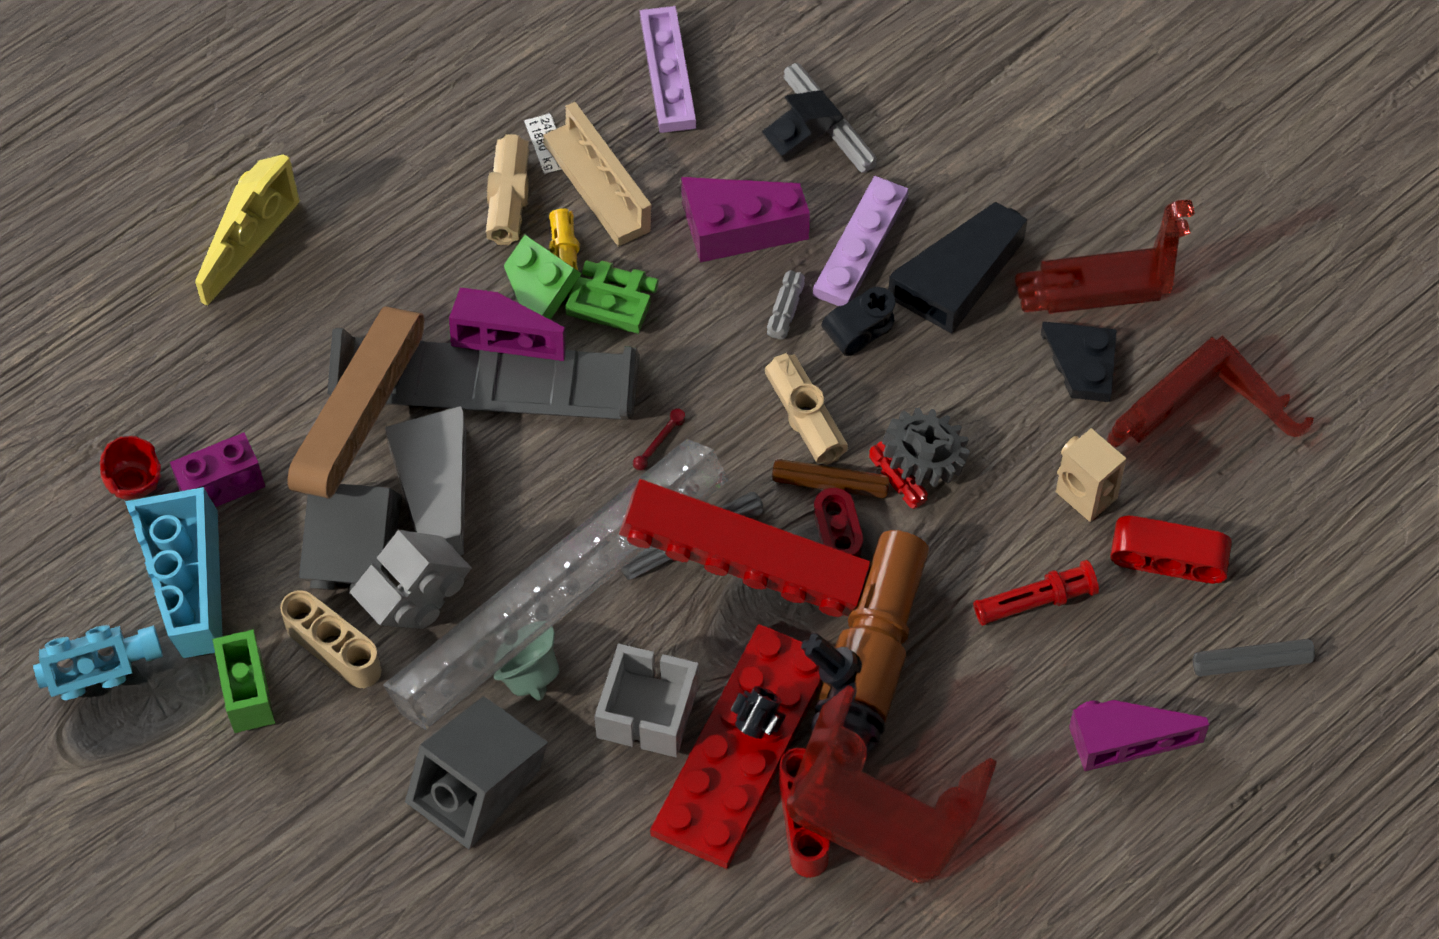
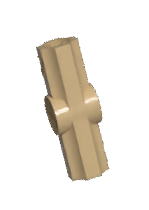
(507, 190)
(814, 425)

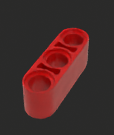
(1171, 549)
(798, 836)

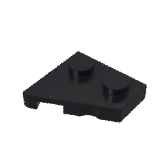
(1083, 357)

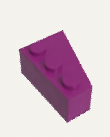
(743, 215)

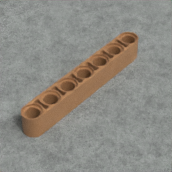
(356, 403)

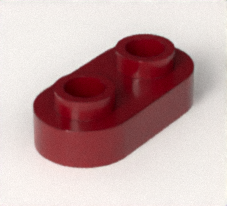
(838, 528)

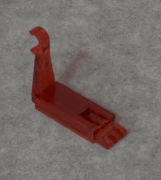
(1108, 277)
(1189, 379)

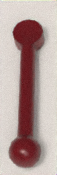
(677, 418)

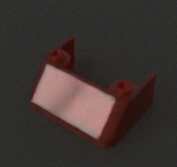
(872, 817)

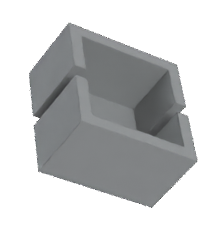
(426, 574)
(644, 707)

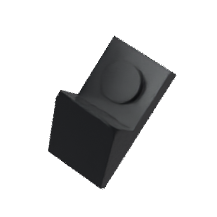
(807, 119)

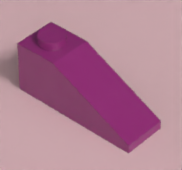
(501, 325)
(1127, 731)

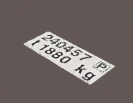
(537, 128)

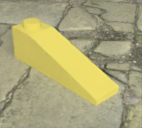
(253, 213)

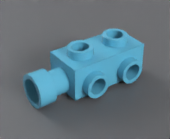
(88, 664)

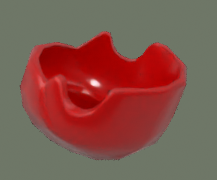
(130, 467)

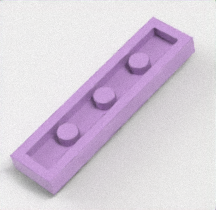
(667, 69)
(860, 242)

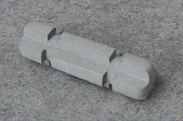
(785, 305)

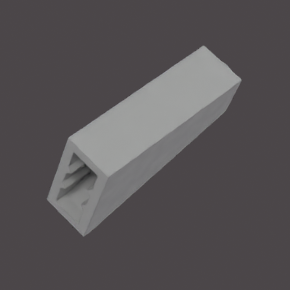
(432, 472)

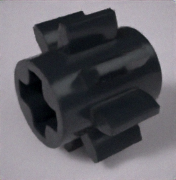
(758, 712)

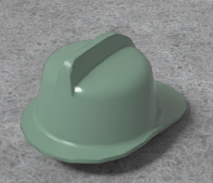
(531, 668)

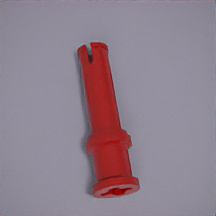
(1054, 588)

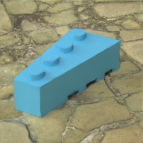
(184, 564)

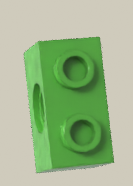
(243, 681)

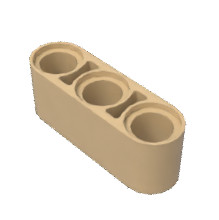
(323, 623)

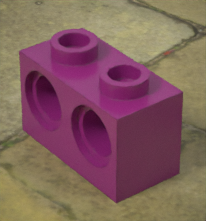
(223, 469)

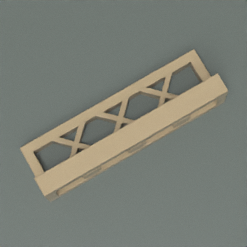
(599, 177)

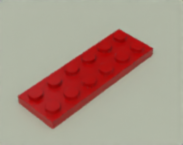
(729, 769)

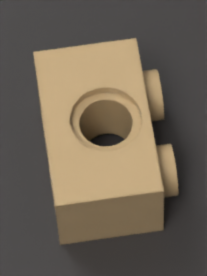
(1090, 474)

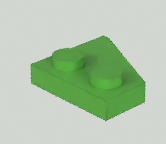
(539, 277)

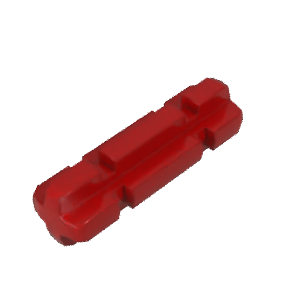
(913, 494)

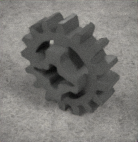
(925, 447)

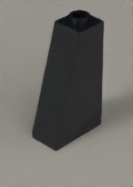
(959, 267)

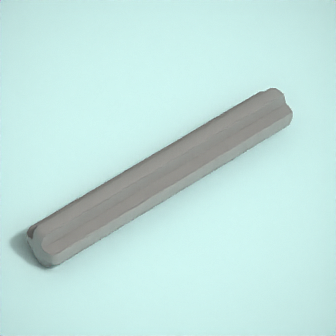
(841, 132)

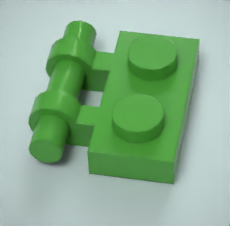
(610, 304)

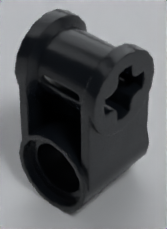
(860, 320)

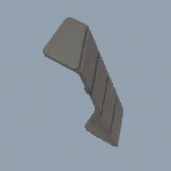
(502, 382)

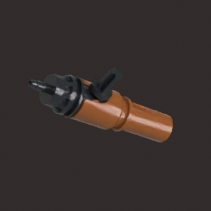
(871, 650)

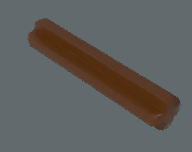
(830, 477)

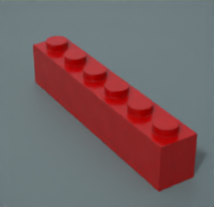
(744, 549)

